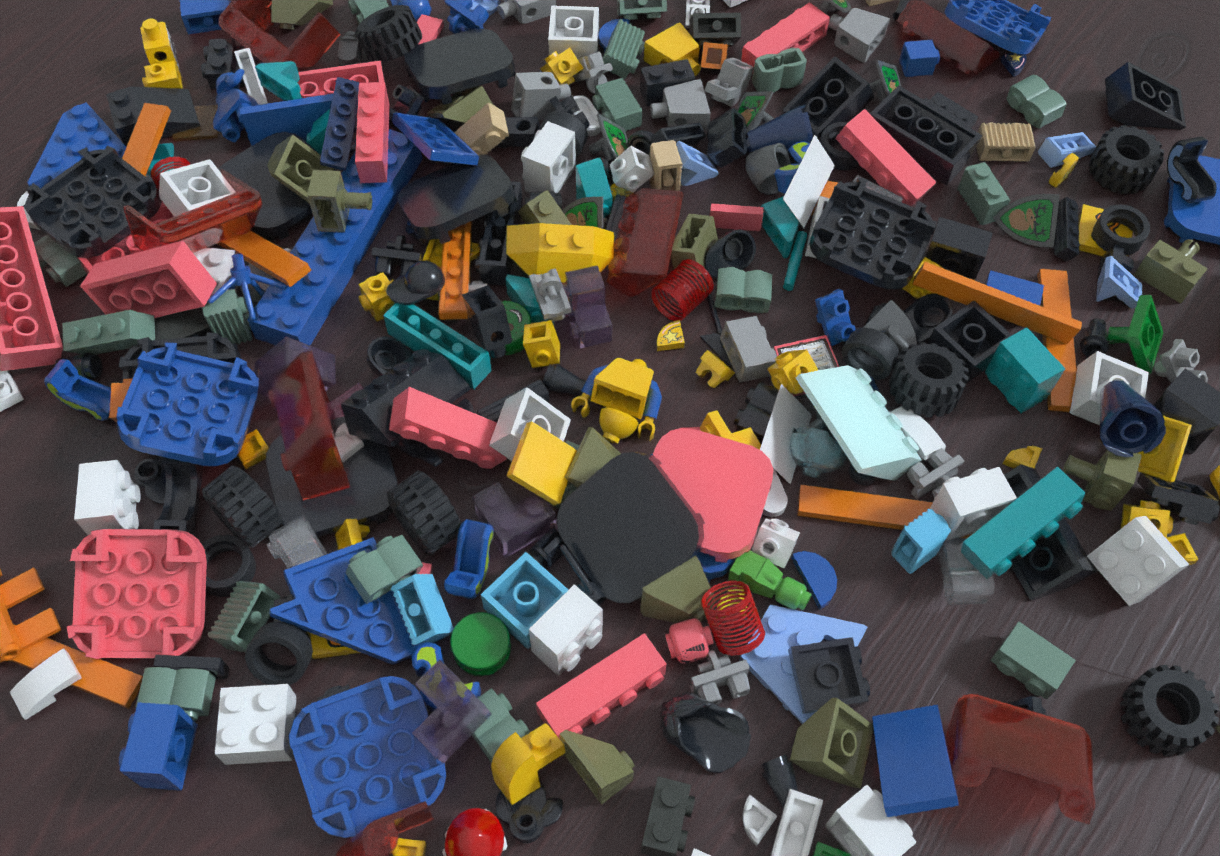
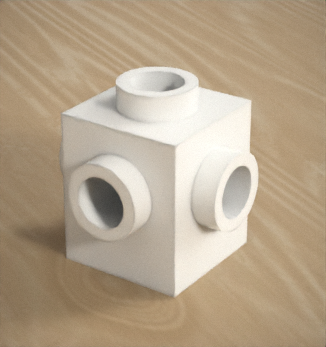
(631, 169)
(775, 541)

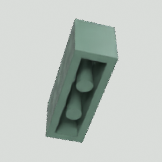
(107, 332)

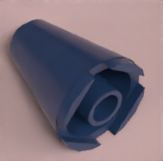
(785, 129)
(1128, 420)

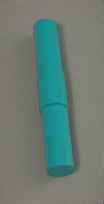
(795, 260)

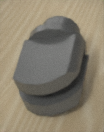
(349, 49)

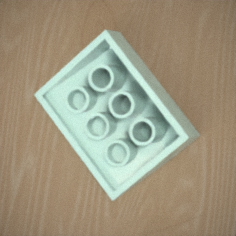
(860, 421)

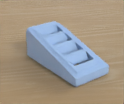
(1057, 148)

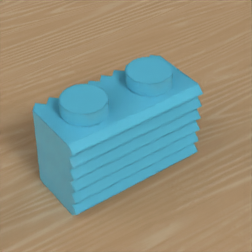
(920, 540)
(422, 609)

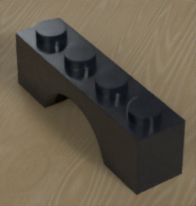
(181, 496)

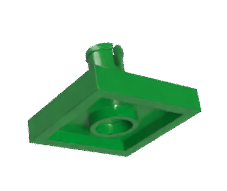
(1142, 335)

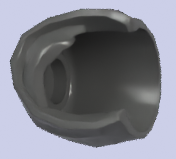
(762, 165)

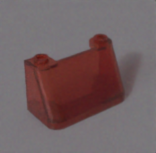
(1023, 743)

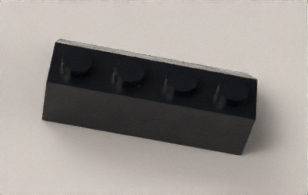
(927, 134)
(370, 409)
(1055, 560)

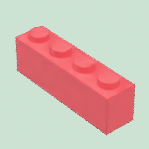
(796, 31)
(372, 132)
(884, 158)
(444, 427)
(603, 687)

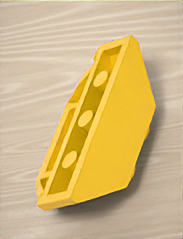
(564, 247)

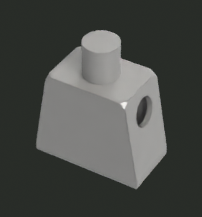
(526, 10)
(859, 32)
(533, 94)
(683, 105)

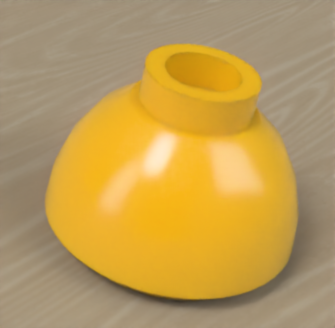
(616, 424)

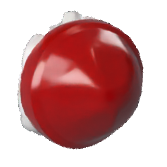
(475, 834)

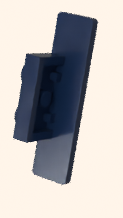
(341, 125)

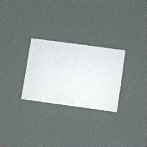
(808, 181)
(786, 415)

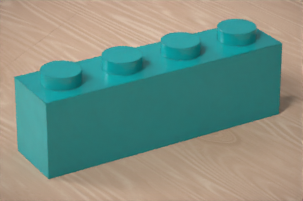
(422, 331)
(1022, 523)

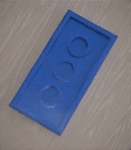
(285, 116)
(434, 139)
(913, 761)

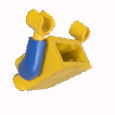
(623, 387)

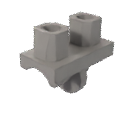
(593, 70)
(550, 295)
(1177, 359)
(925, 481)
(718, 673)

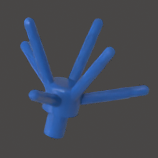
(242, 276)

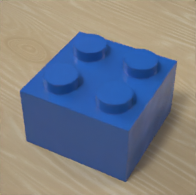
(158, 746)

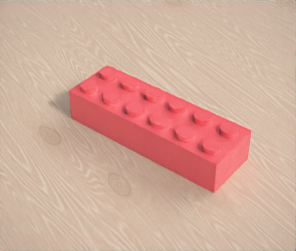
(26, 315)

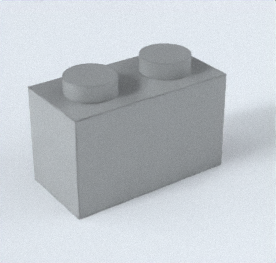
(748, 348)

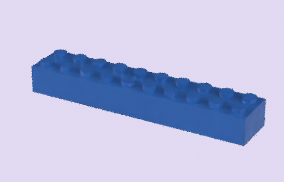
(333, 256)

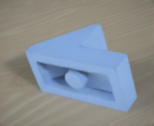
(695, 165)
(1118, 281)

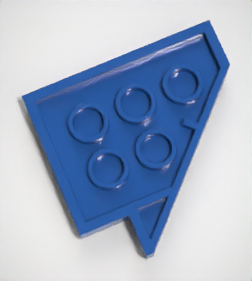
(75, 131)
(334, 609)

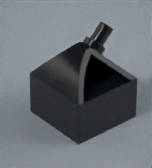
(1193, 403)

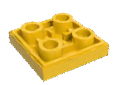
(542, 463)

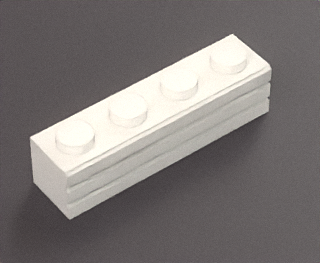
(250, 75)

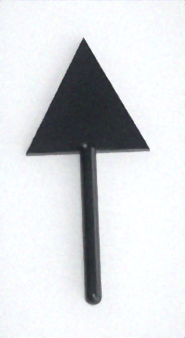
(713, 340)

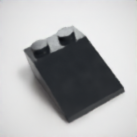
(832, 96)
(1143, 99)
(128, 103)

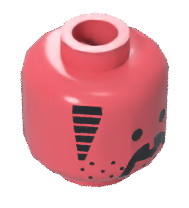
(689, 641)

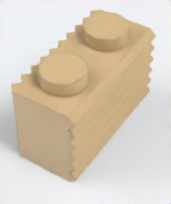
(484, 129)
(1005, 142)
(666, 166)

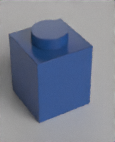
(919, 58)

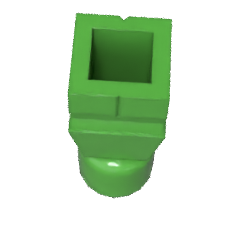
(767, 581)

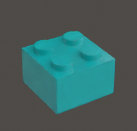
(1024, 370)

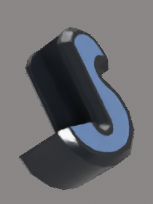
(1188, 172)

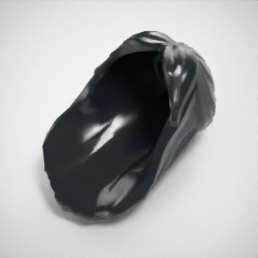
(705, 731)

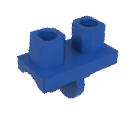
(463, 19)
(834, 317)

